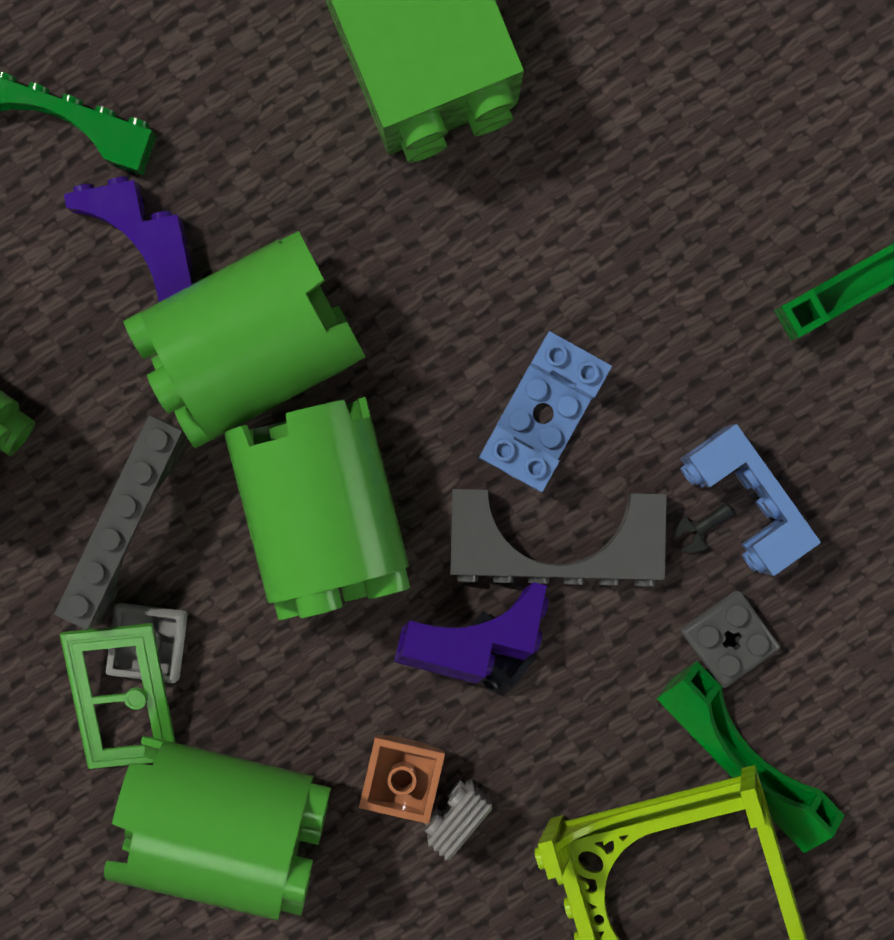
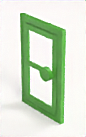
(154, 692)

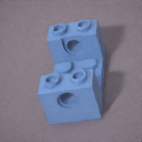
(565, 381)
(781, 540)

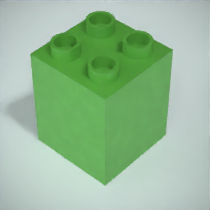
(430, 68)

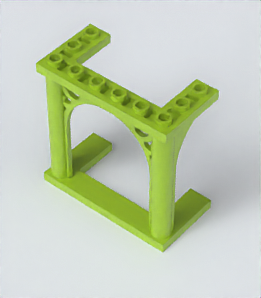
(565, 840)

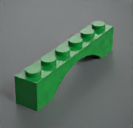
(118, 141)
(837, 294)
(796, 808)

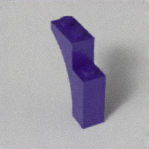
(158, 239)
(466, 650)

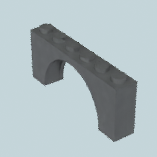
(631, 553)
(96, 575)

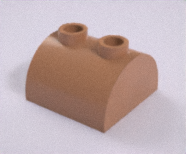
(402, 778)

